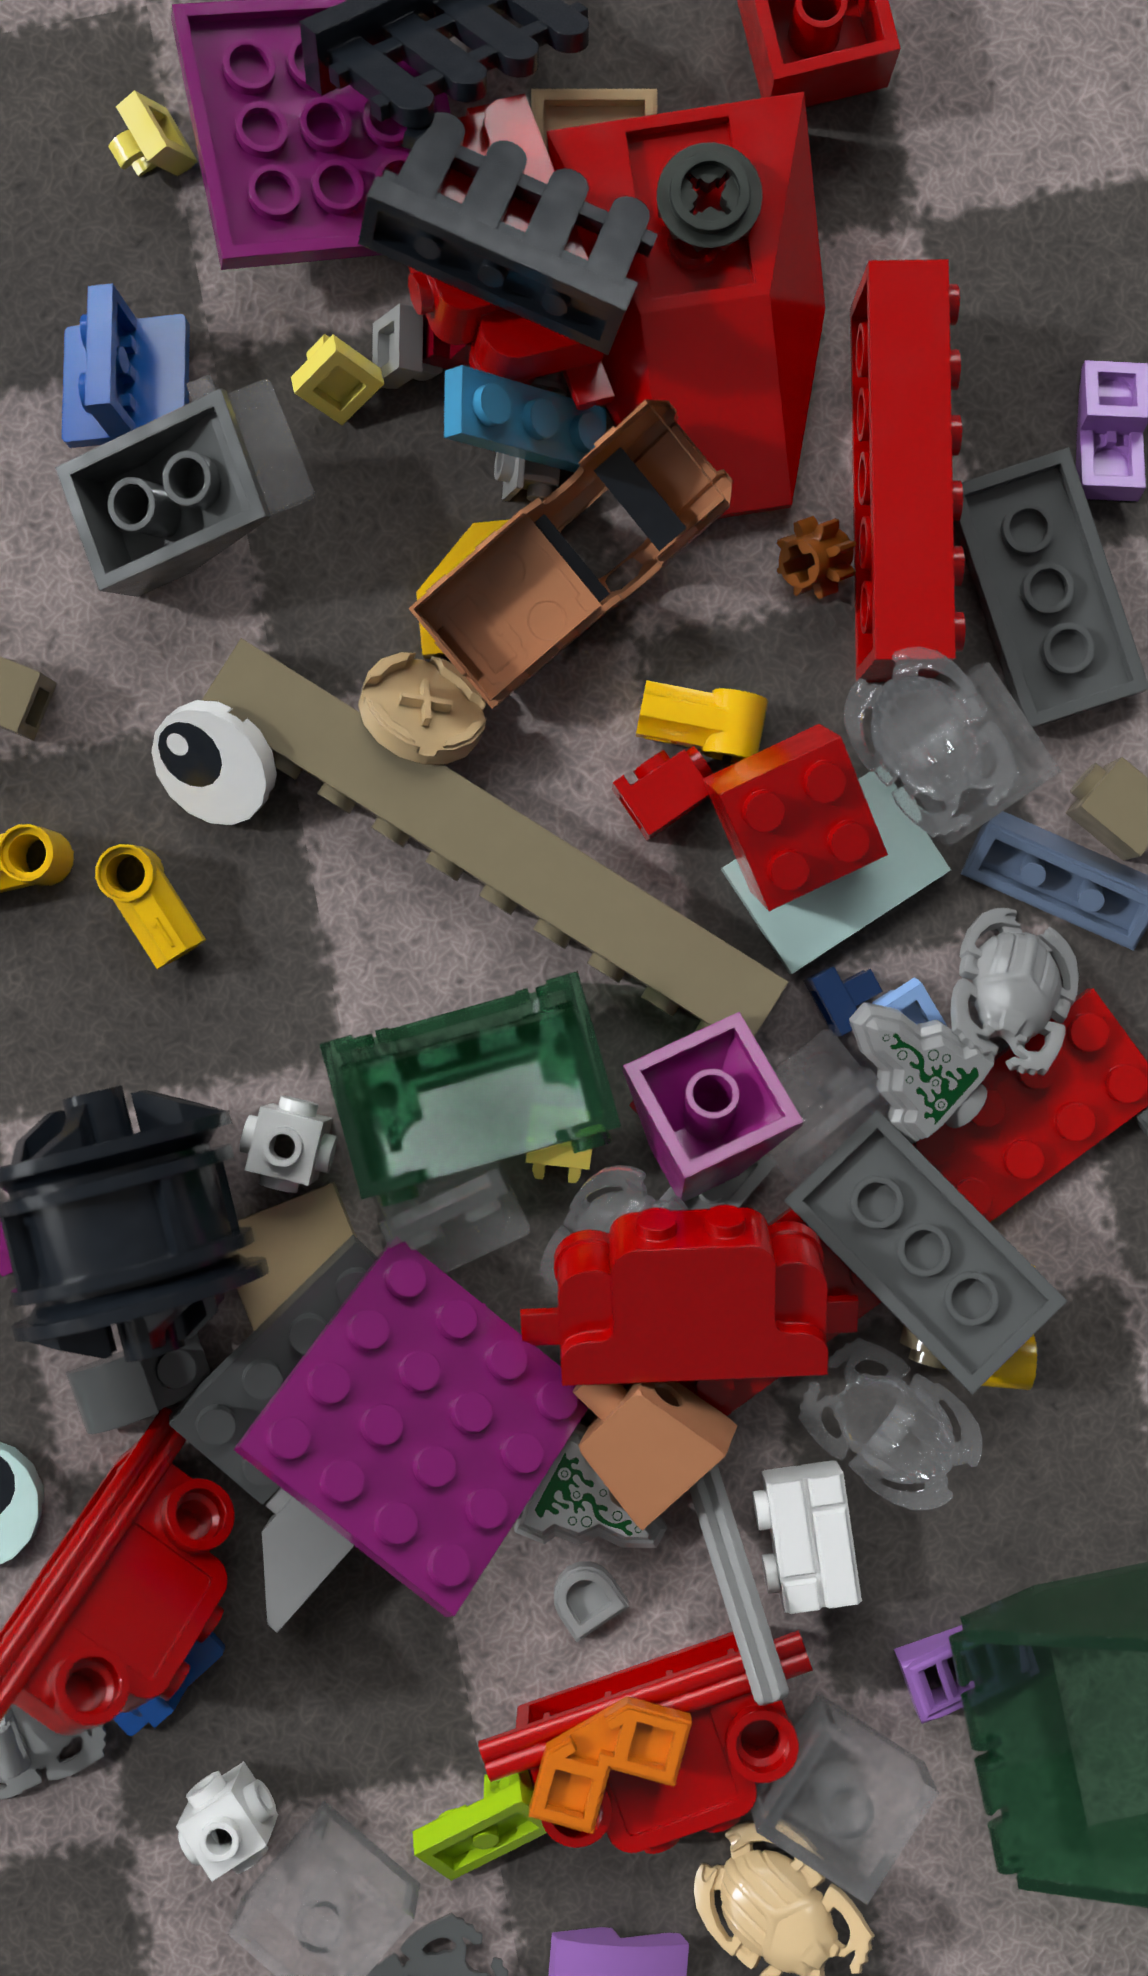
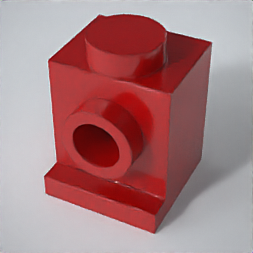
(664, 790)

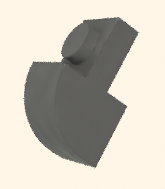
(122, 1392)

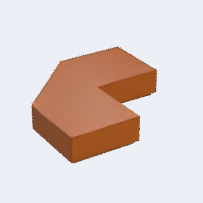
(624, 1737)

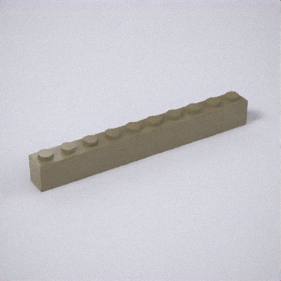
(495, 846)

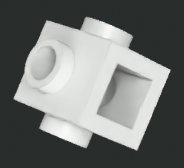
(312, 1141)
(227, 1822)

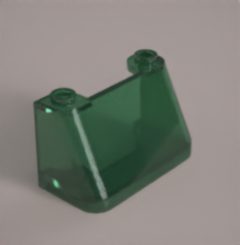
(470, 1088)

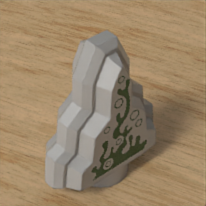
(924, 1070)
(580, 1507)

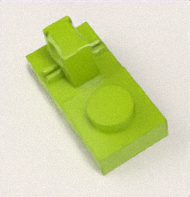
(482, 1831)

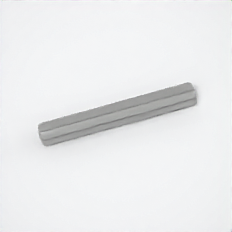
(738, 1589)

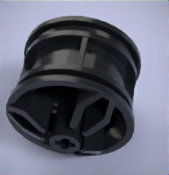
(122, 1225)

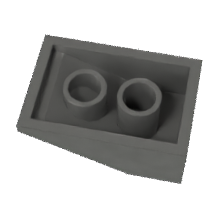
(164, 496)

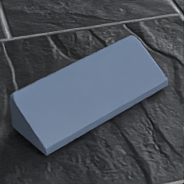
(1060, 878)

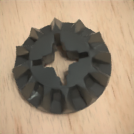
(708, 167)

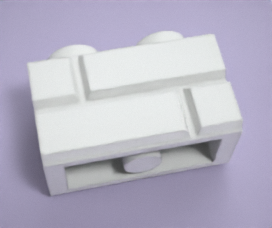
(810, 1537)

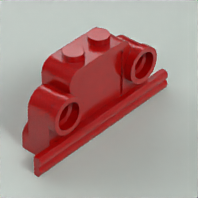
(500, 339)
(690, 1300)
(120, 1593)
(725, 1753)

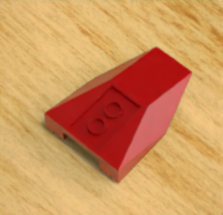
(715, 328)

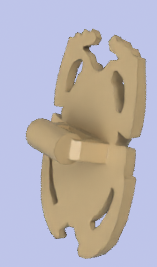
(777, 1910)

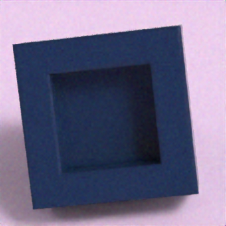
(839, 998)

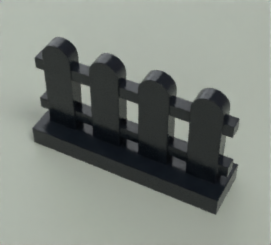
(366, 38)
(494, 260)

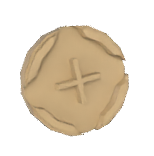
(422, 709)

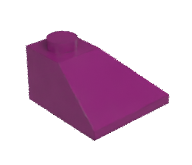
(710, 1105)

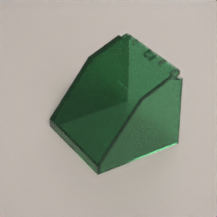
(1063, 1732)

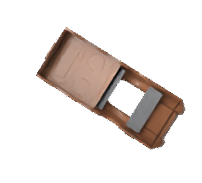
(526, 586)

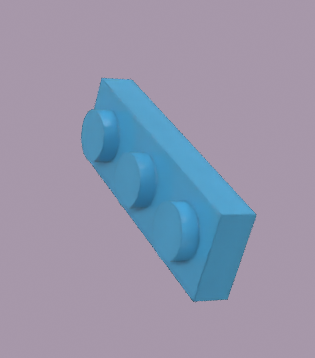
(518, 419)

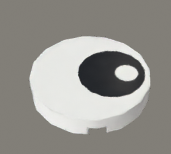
(213, 762)

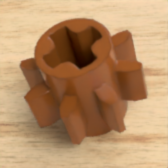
(816, 557)

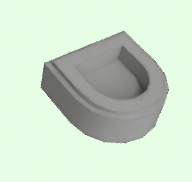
(587, 1598)

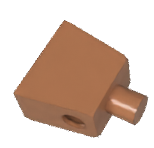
(651, 1442)

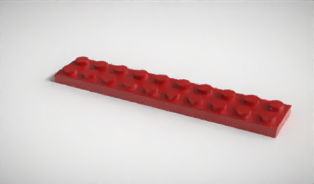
(1011, 1146)

